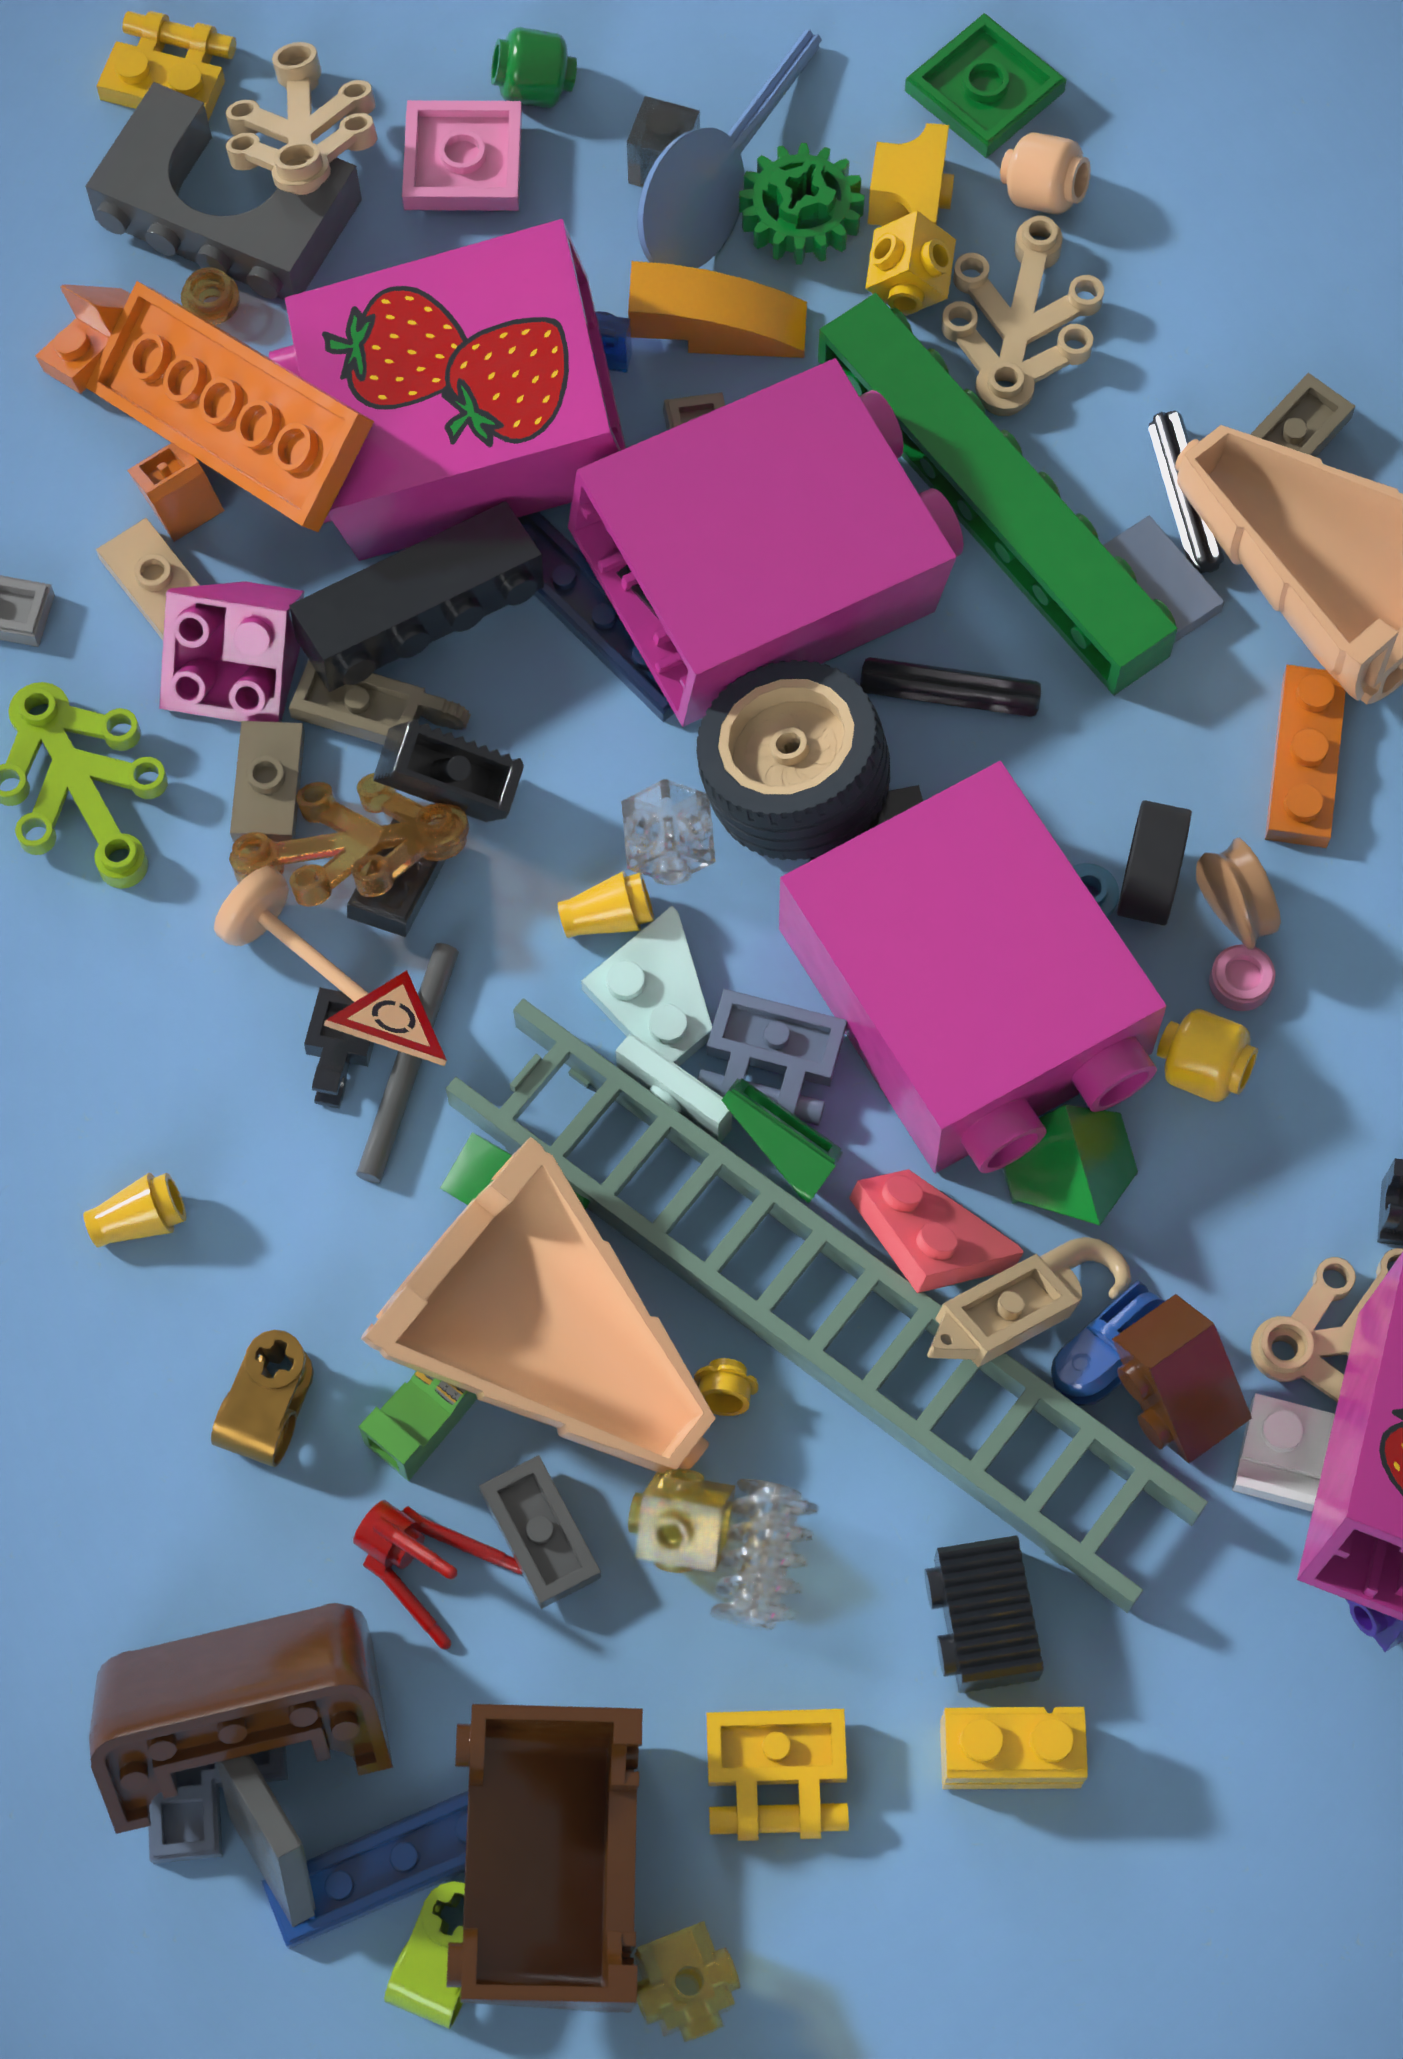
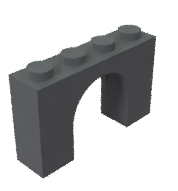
(268, 248)

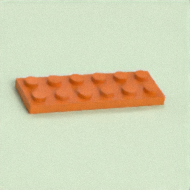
(229, 406)

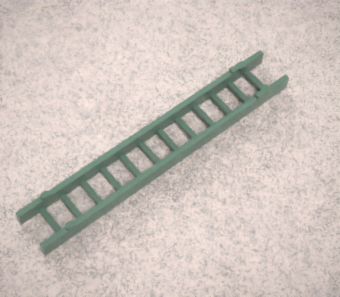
(871, 1275)

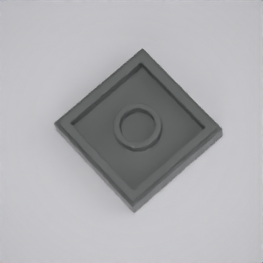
(268, 1836)

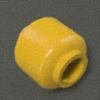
(1207, 1055)

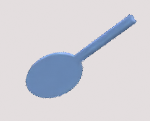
(697, 179)

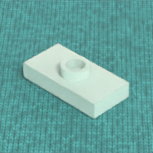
(674, 1086)

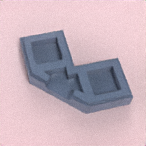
(190, 1823)

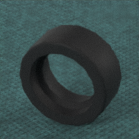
(1154, 862)

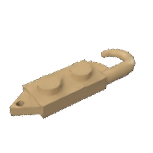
(1021, 1302)

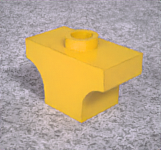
(911, 177)

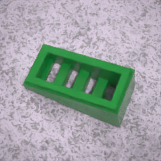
(789, 1143)

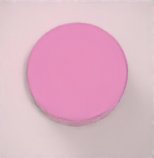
(1242, 977)

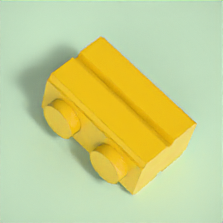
(1013, 1748)

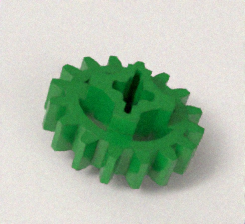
(801, 203)

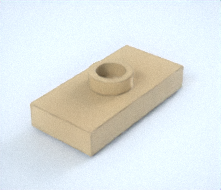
(145, 570)

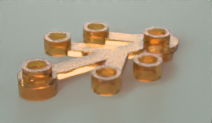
(426, 832)

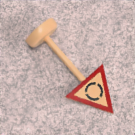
(385, 1016)

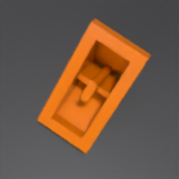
(176, 490)

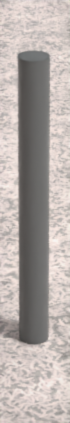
(405, 1070)

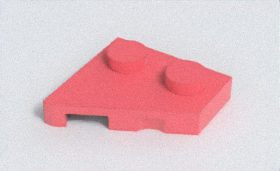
(930, 1233)

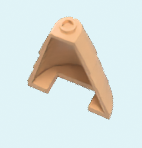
(1314, 545)
(546, 1323)

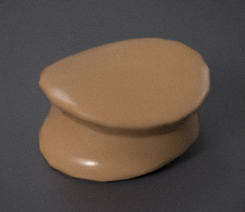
(1239, 892)

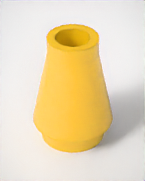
(608, 907)
(138, 1211)

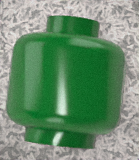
(533, 67)

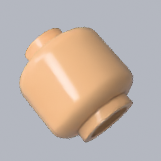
(1045, 173)

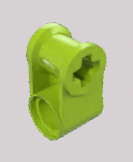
(421, 1968)

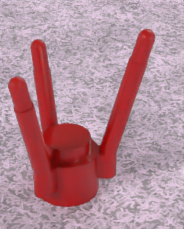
(396, 1539)

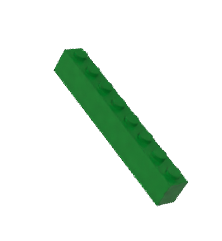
(1003, 498)

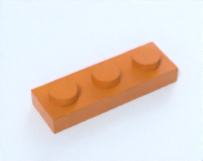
(1306, 757)

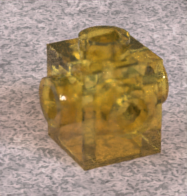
(682, 1521)
(692, 1956)

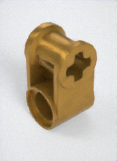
(260, 1409)

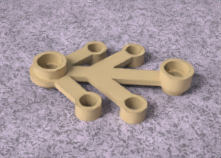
(301, 164)
(1020, 323)
(1312, 1344)

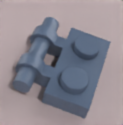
(777, 1040)

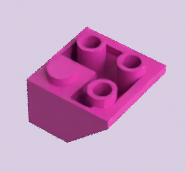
(229, 651)

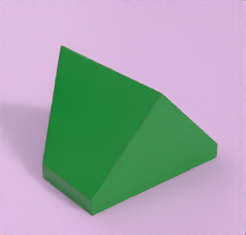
(1076, 1166)

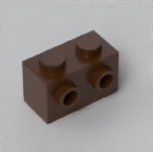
(1180, 1379)

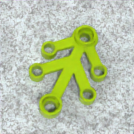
(73, 772)

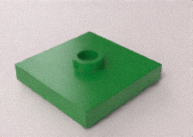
(985, 85)

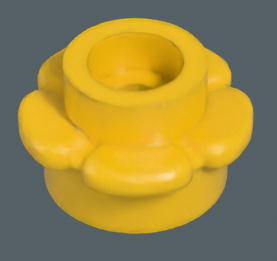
(726, 1386)

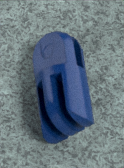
(1089, 1362)

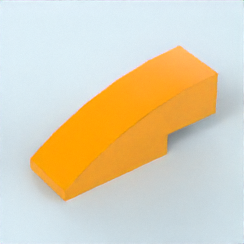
(714, 312)

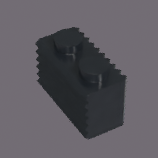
(448, 770)
(985, 1614)

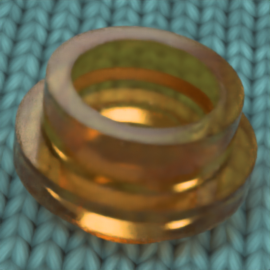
(211, 283)

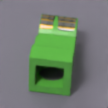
(415, 1422)

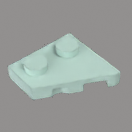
(654, 990)

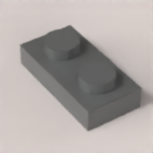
(540, 1532)

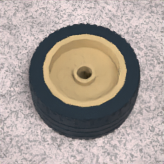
(794, 759)

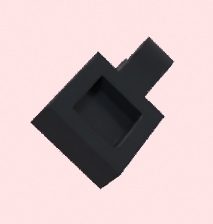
(334, 1049)

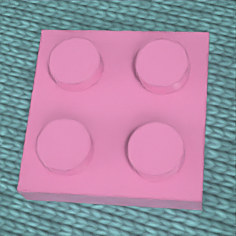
(462, 155)

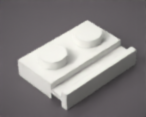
(1283, 1452)

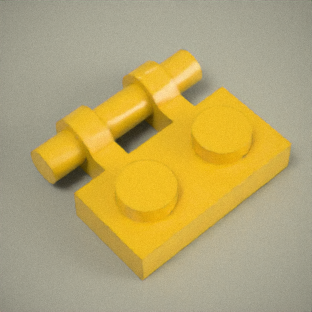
(135, 68)
(777, 1750)

